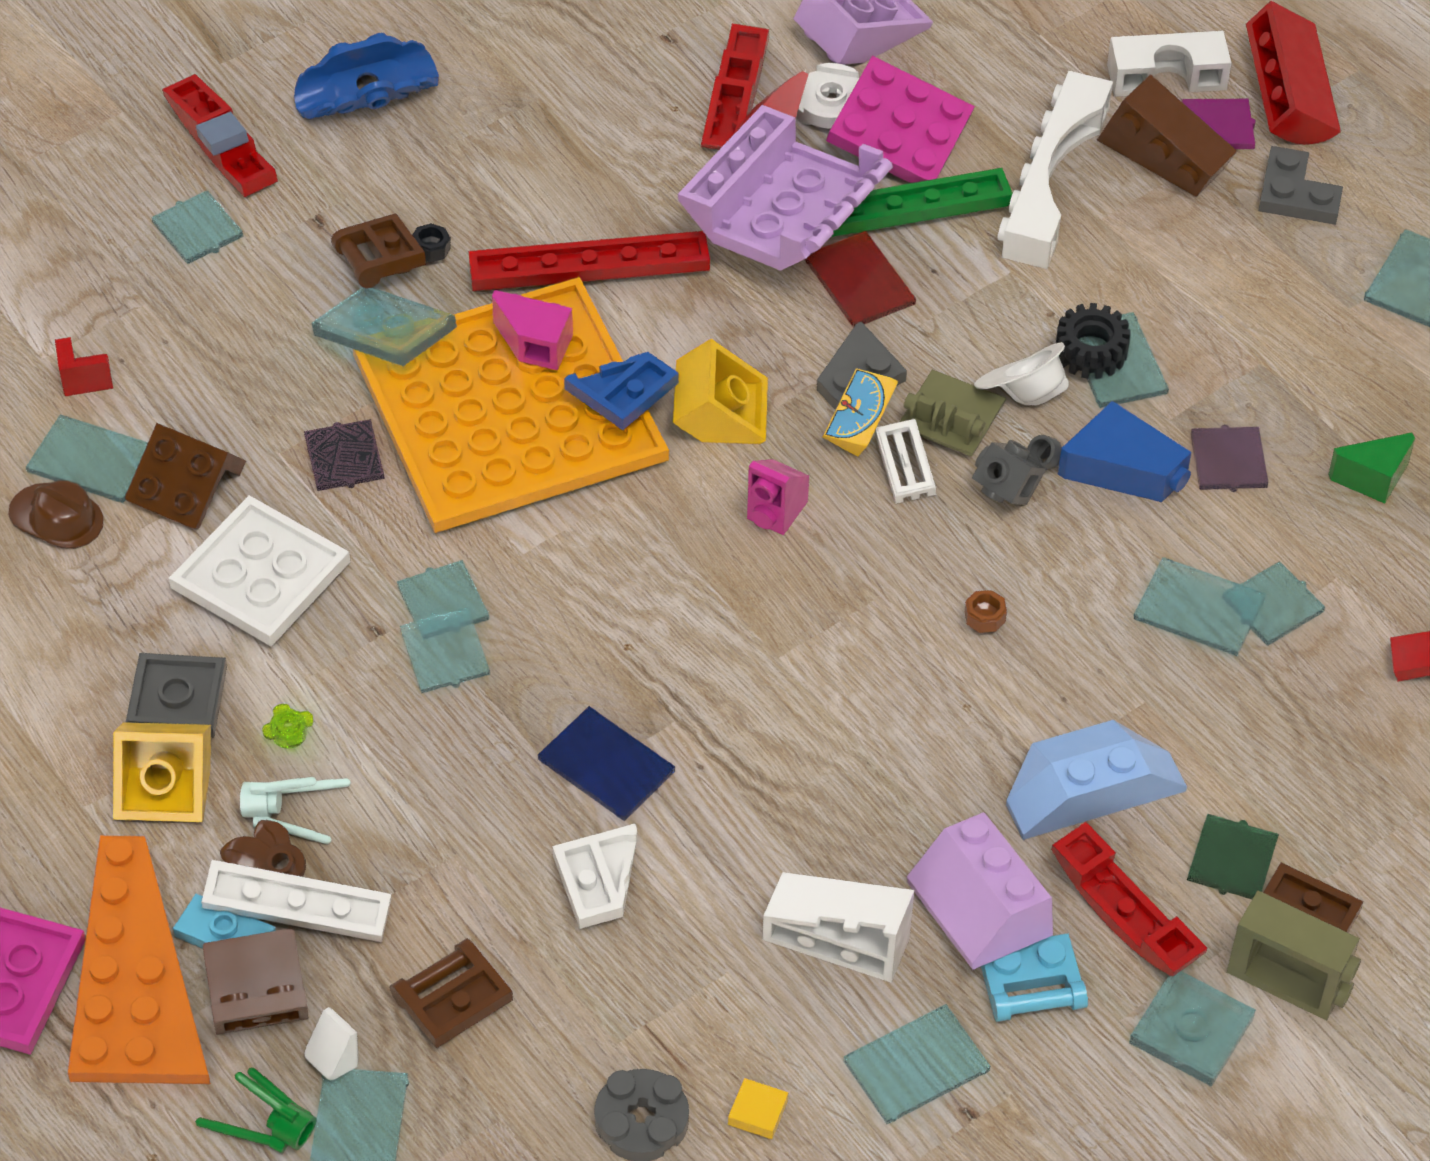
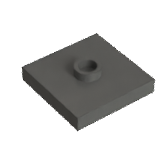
(177, 690)

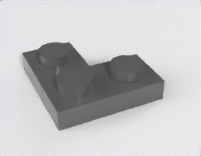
(1292, 196)

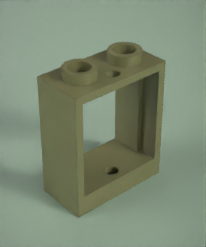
(1294, 956)

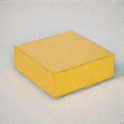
(758, 1108)

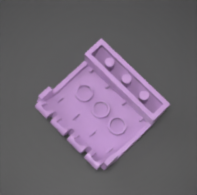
(776, 195)

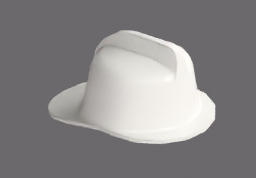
(1030, 379)

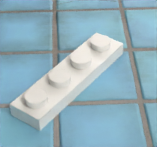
(296, 900)

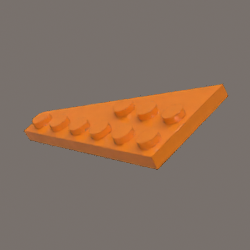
(132, 995)

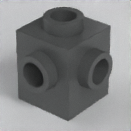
(1008, 472)

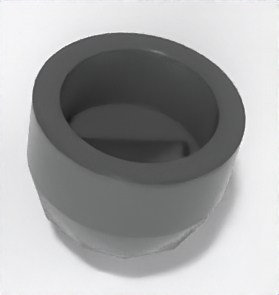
(1043, 447)

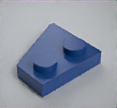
(624, 388)

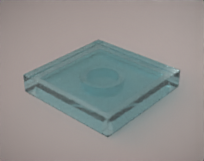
(1192, 1027)

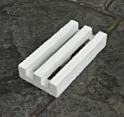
(912, 488)

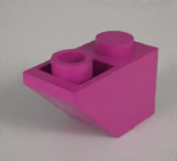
(533, 328)
(775, 494)

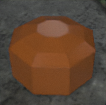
(985, 611)

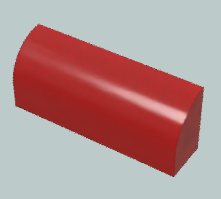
(1292, 76)

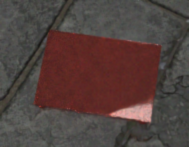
(860, 279)

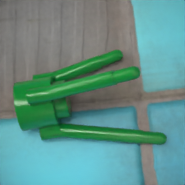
(288, 1121)

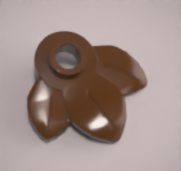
(265, 850)

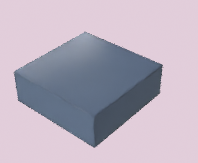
(222, 133)

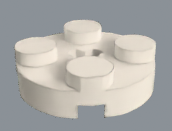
(828, 78)

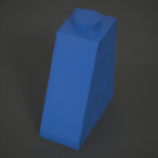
(1125, 456)

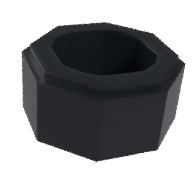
(434, 241)

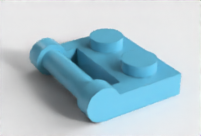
(1035, 966)

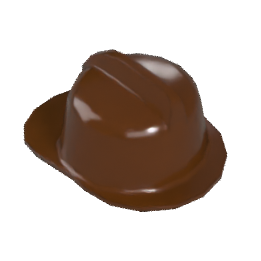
(57, 514)

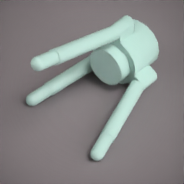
(263, 799)

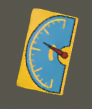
(859, 411)

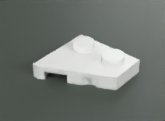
(597, 873)

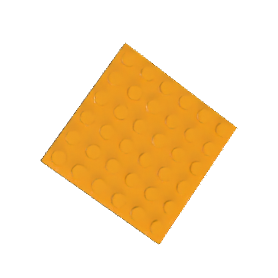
(501, 431)

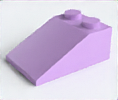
(860, 28)

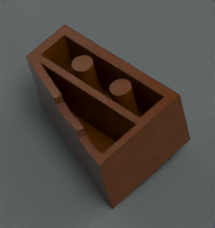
(1167, 138)

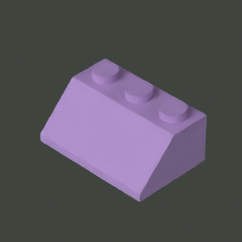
(981, 892)

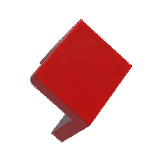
(82, 373)

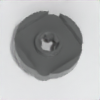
(641, 1089)

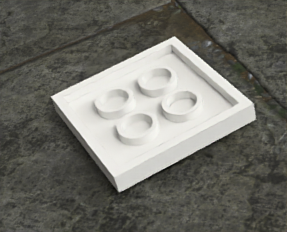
(259, 570)

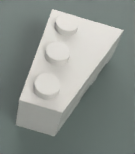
(841, 922)

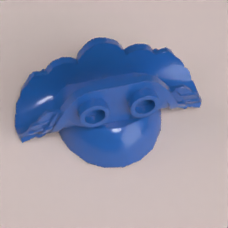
(332, 82)

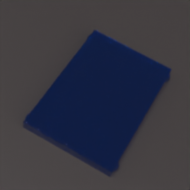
(606, 763)

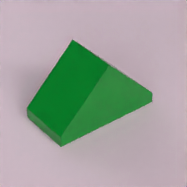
(1372, 465)

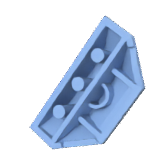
(1089, 777)

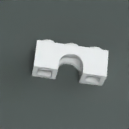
(1195, 56)

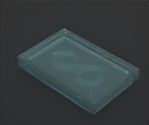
(384, 325)

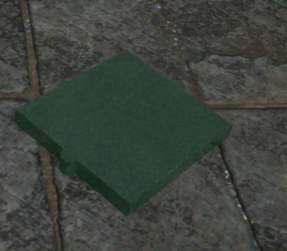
(1232, 856)

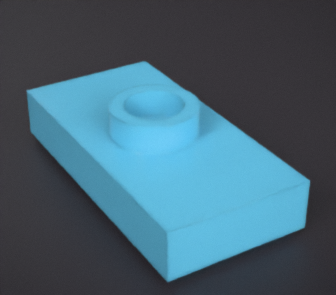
(206, 925)

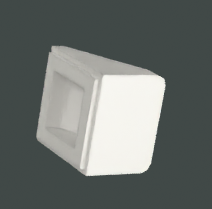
(332, 1046)

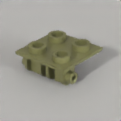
(952, 412)

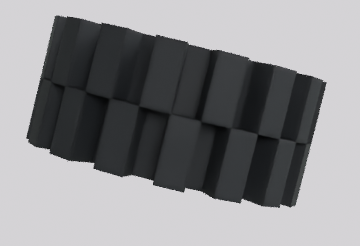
(1097, 324)

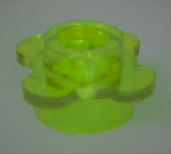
(291, 735)

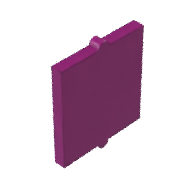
(1228, 118)

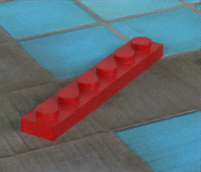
(589, 260)

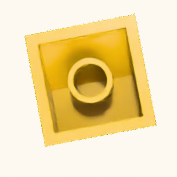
(720, 397)
(161, 771)

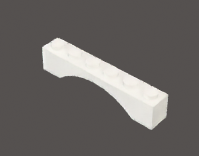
(1035, 220)

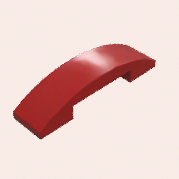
(1123, 905)

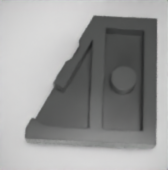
(862, 352)

